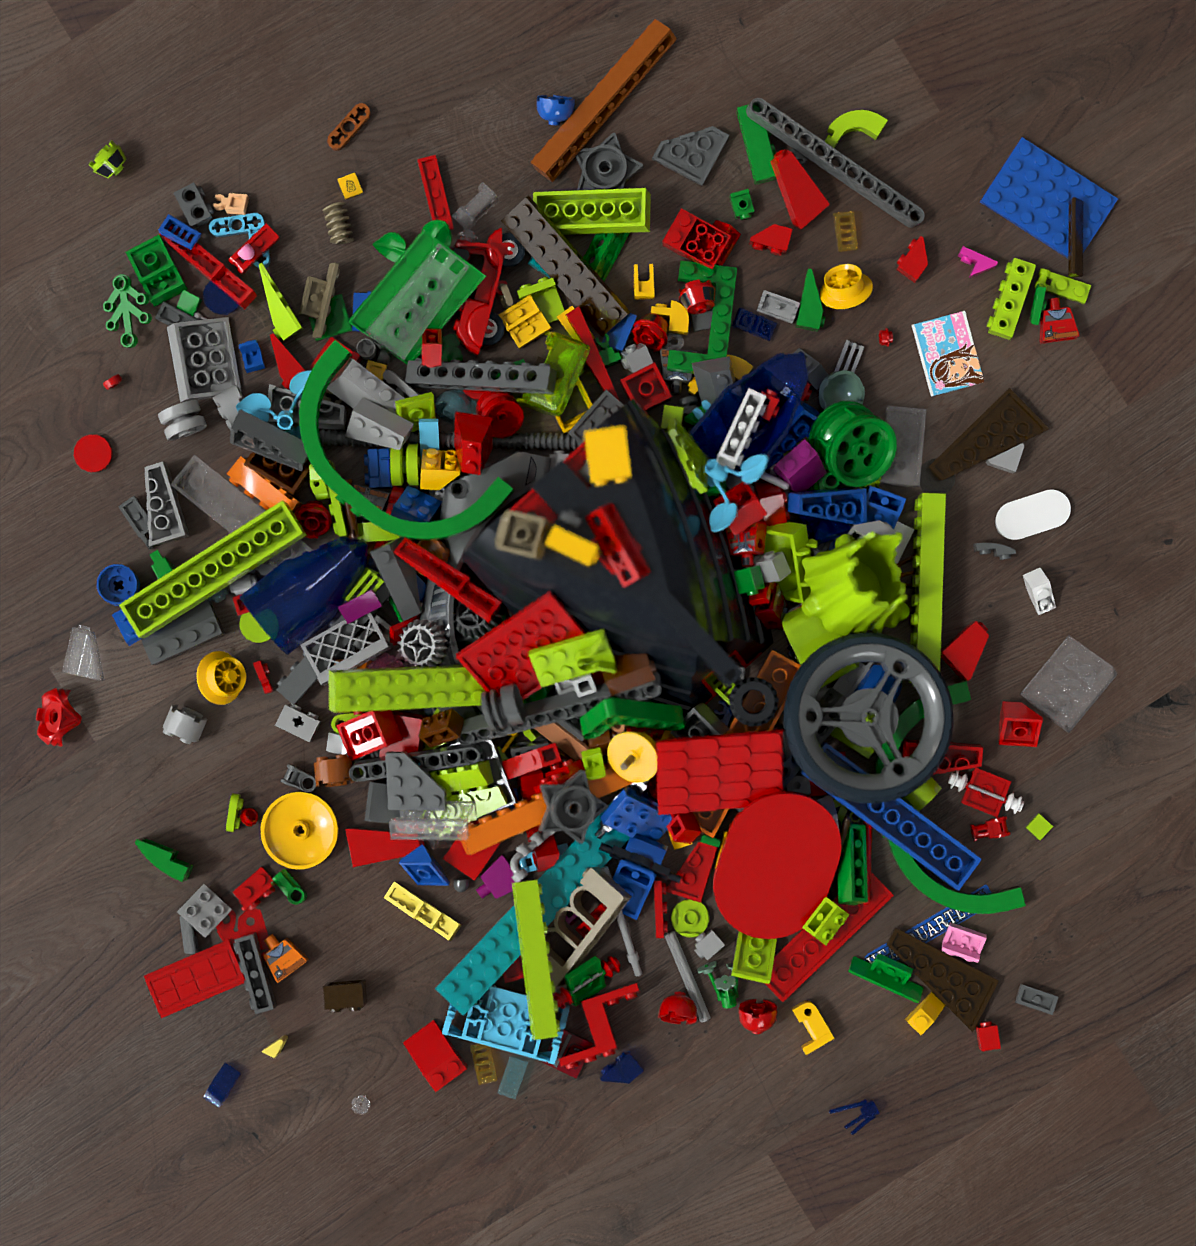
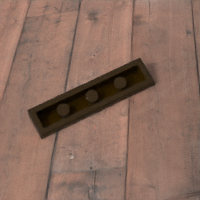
(1075, 238)

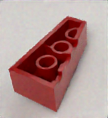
(958, 757)

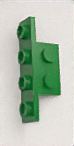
(888, 975)

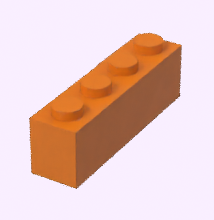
(260, 487)

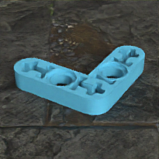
(251, 230)

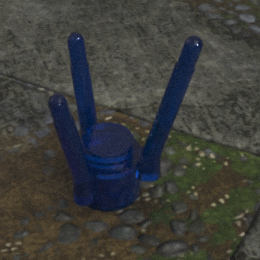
(868, 1113)

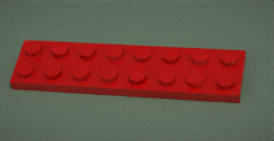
(806, 953)

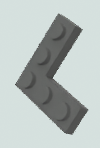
(595, 415)

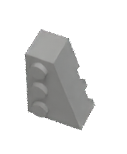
(378, 426)

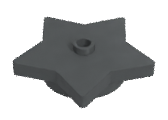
(610, 156)
(582, 811)

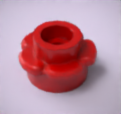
(885, 337)
(249, 817)

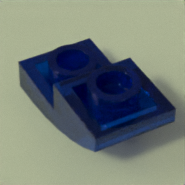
(753, 324)
(221, 1085)

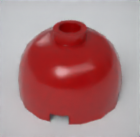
(677, 1009)
(757, 1016)

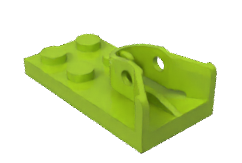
(336, 508)
(573, 658)

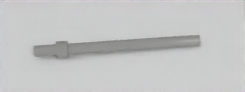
(632, 955)

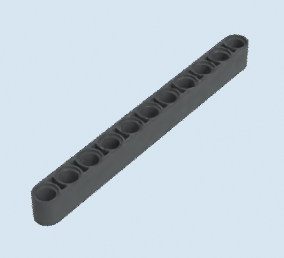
(844, 162)
(554, 710)

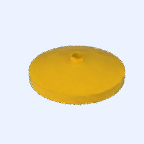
(281, 832)

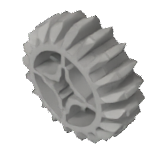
(426, 634)

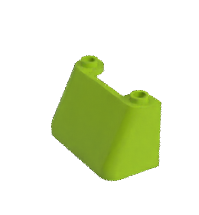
(809, 634)

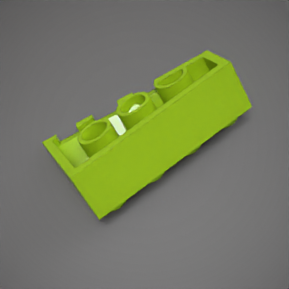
(464, 777)

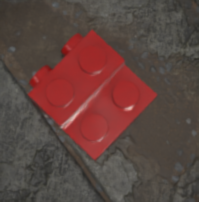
(560, 773)

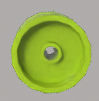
(406, 465)

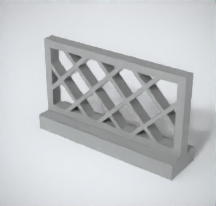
(355, 660)

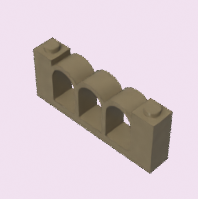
(606, 891)

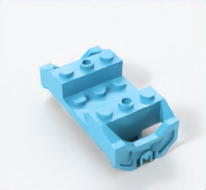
(503, 1022)

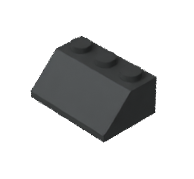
(713, 377)

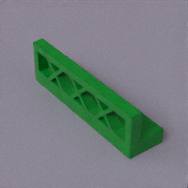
(606, 253)

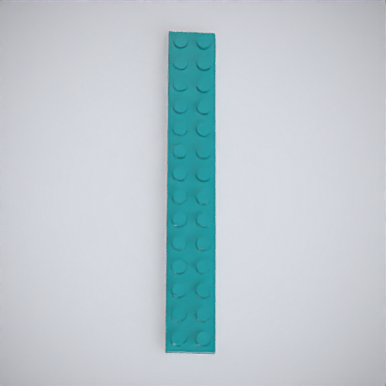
(501, 944)

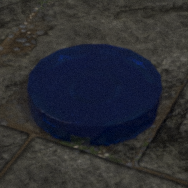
(217, 300)

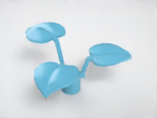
(259, 405)
(751, 471)

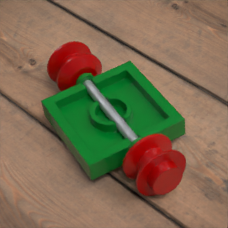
(586, 981)

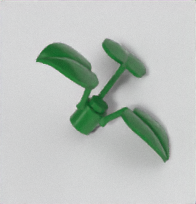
(393, 244)

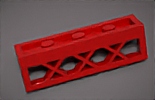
(620, 542)

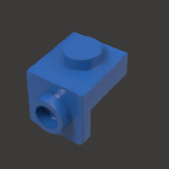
(252, 356)

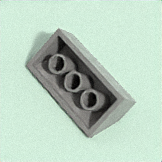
(356, 382)

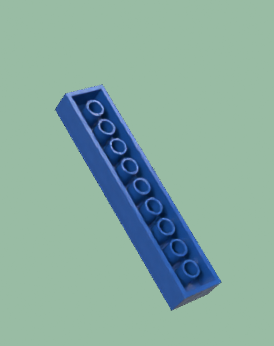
(911, 831)

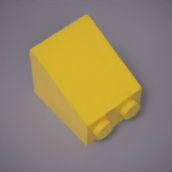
(607, 455)

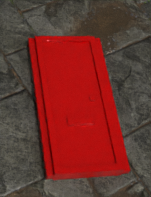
(194, 978)

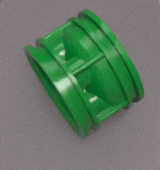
(865, 455)

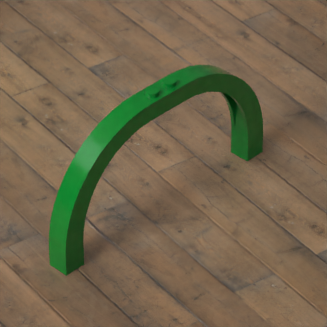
(313, 393)
(971, 903)

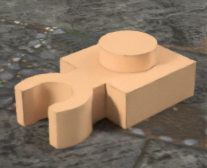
(233, 204)

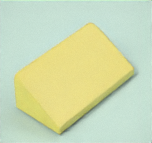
(276, 1047)

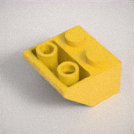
(438, 468)

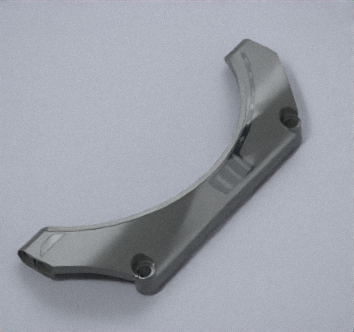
(520, 472)

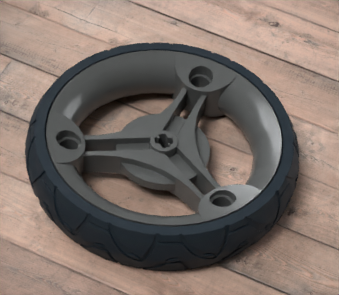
(852, 715)

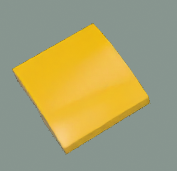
(525, 321)

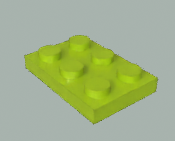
(754, 958)

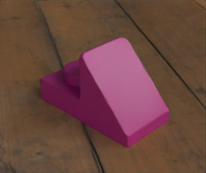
(981, 262)

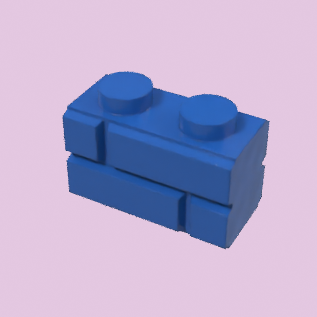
(378, 469)

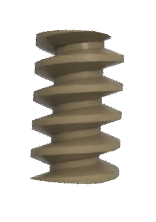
(337, 223)

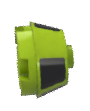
(108, 160)

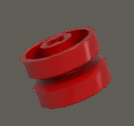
(503, 409)

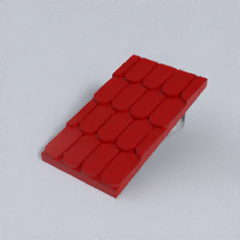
(718, 771)

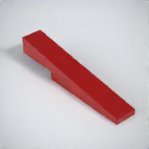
(213, 270)
(593, 359)
(449, 579)

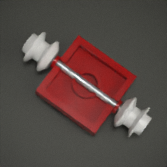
(986, 792)

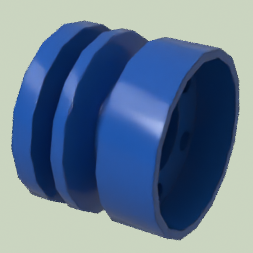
(110, 576)

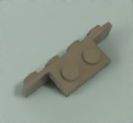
(317, 299)

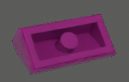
(360, 606)

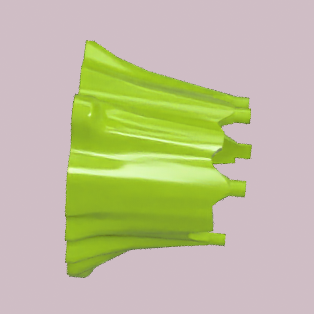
(856, 585)

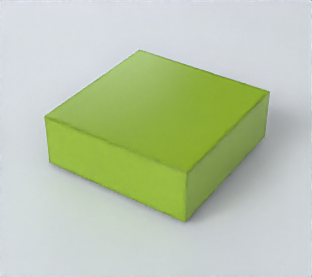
(1039, 826)

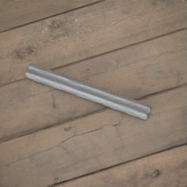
(687, 976)

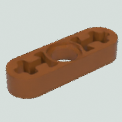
(362, 119)

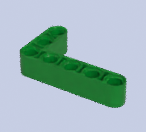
(630, 713)

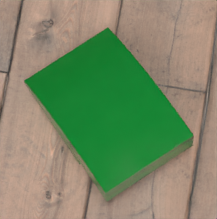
(156, 270)
(165, 859)

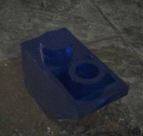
(623, 1070)

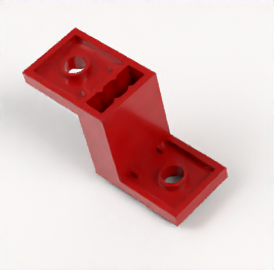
(600, 1026)

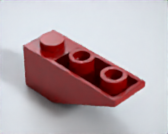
(532, 761)

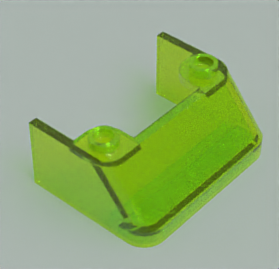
(566, 358)

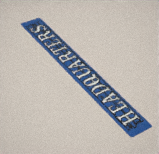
(929, 928)

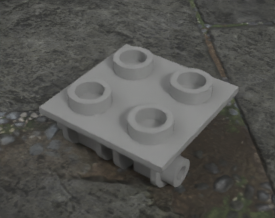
(204, 910)

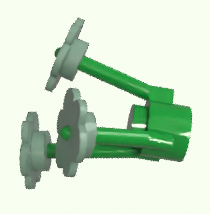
(727, 995)

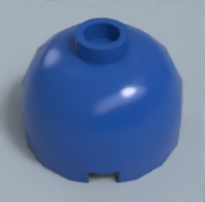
(555, 108)

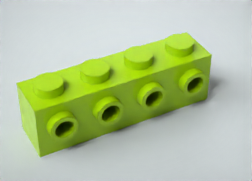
(1011, 299)

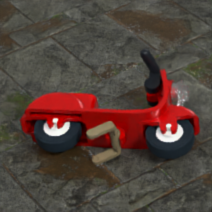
(476, 322)

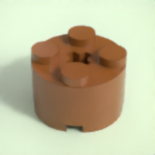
(332, 771)

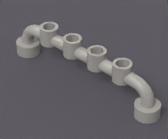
(523, 850)

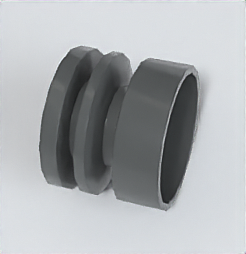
(499, 708)

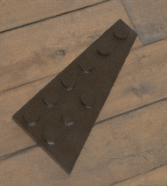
(996, 430)
(951, 980)

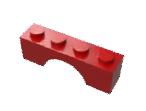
(683, 826)

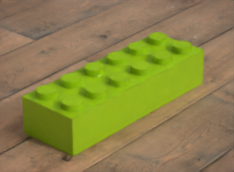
(597, 210)

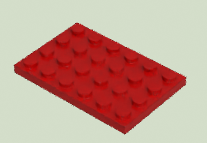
(503, 652)

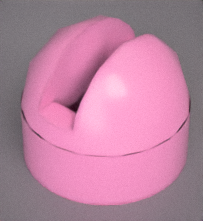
(246, 252)

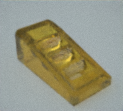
(850, 214)
(483, 1080)

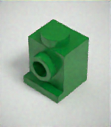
(741, 196)

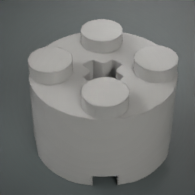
(227, 401)
(184, 724)

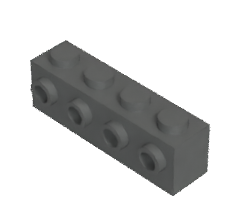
(255, 973)

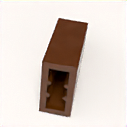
(630, 672)

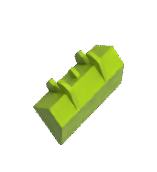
(794, 543)

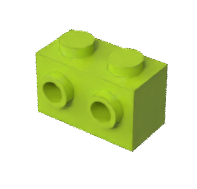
(826, 921)

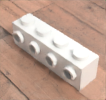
(740, 430)

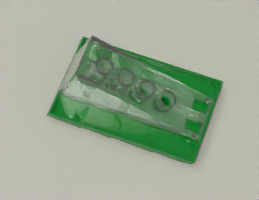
(415, 295)

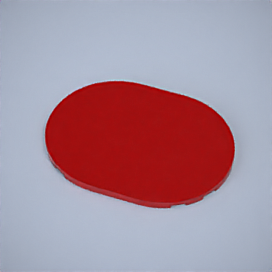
(776, 864)

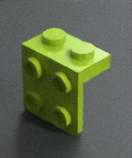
(545, 296)

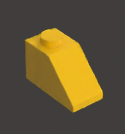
(925, 1013)

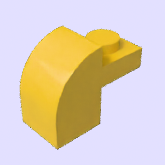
(678, 316)

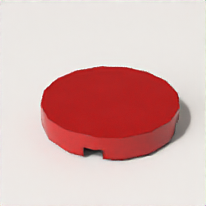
(93, 453)

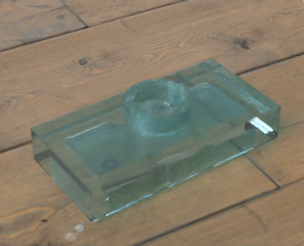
(512, 1077)

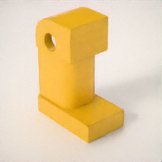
(643, 289)
(814, 1024)

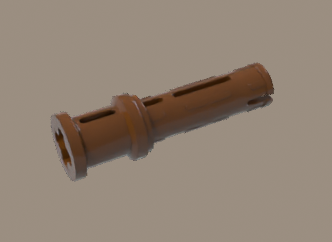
(351, 518)

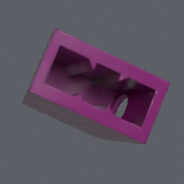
(497, 879)

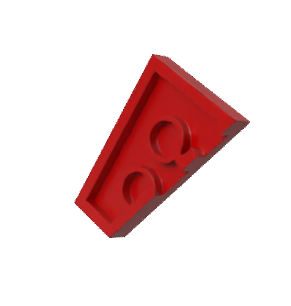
(694, 873)

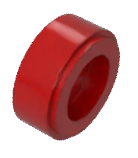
(112, 382)

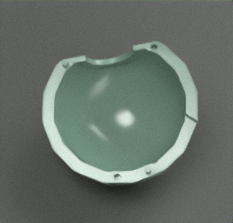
(840, 387)

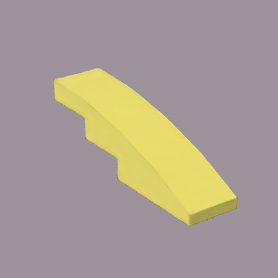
(422, 911)

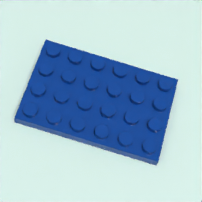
(1036, 194)

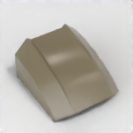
(522, 534)

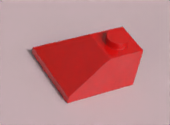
(1019, 725)

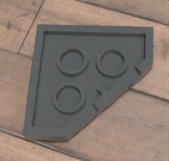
(692, 153)
(411, 785)

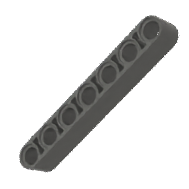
(424, 758)

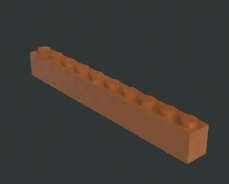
(603, 100)

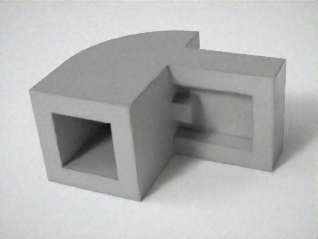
(583, 685)

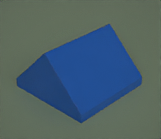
(424, 868)

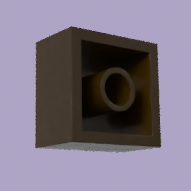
(345, 995)

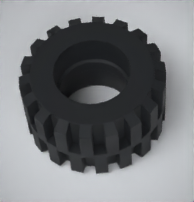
(746, 717)

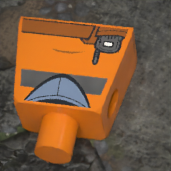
(283, 957)

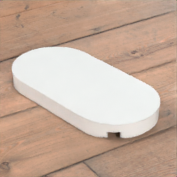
(1033, 514)

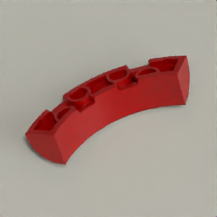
(547, 852)

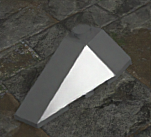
(399, 579)

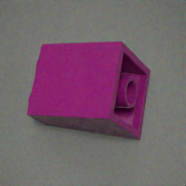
(800, 467)

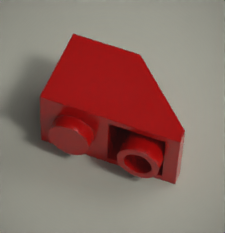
(772, 238)
(915, 261)

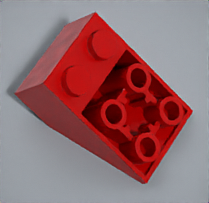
(695, 239)

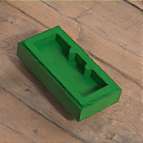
(1039, 304)

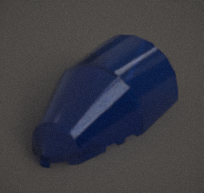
(781, 373)
(306, 591)

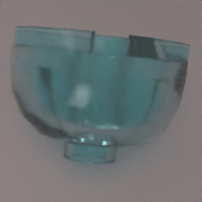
(450, 402)

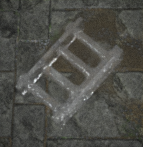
(435, 824)

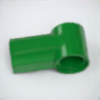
(289, 885)

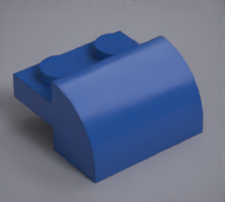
(883, 506)

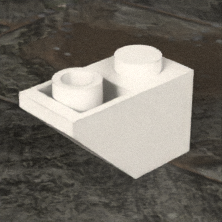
(1039, 591)

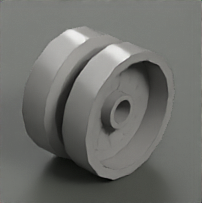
(182, 420)

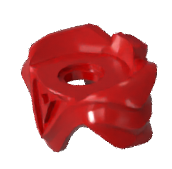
(56, 716)

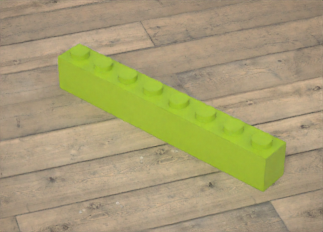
(535, 959)

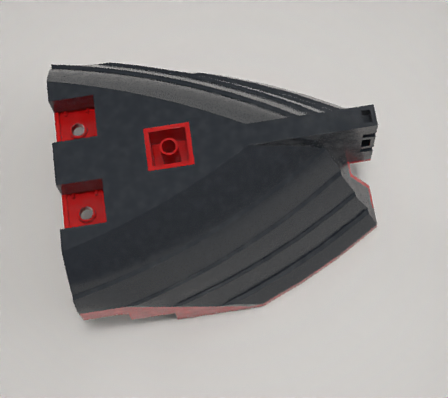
(678, 614)

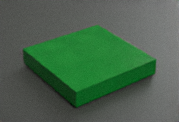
(337, 319)

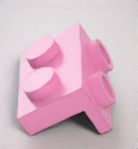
(963, 942)

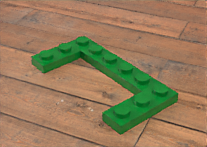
(724, 280)

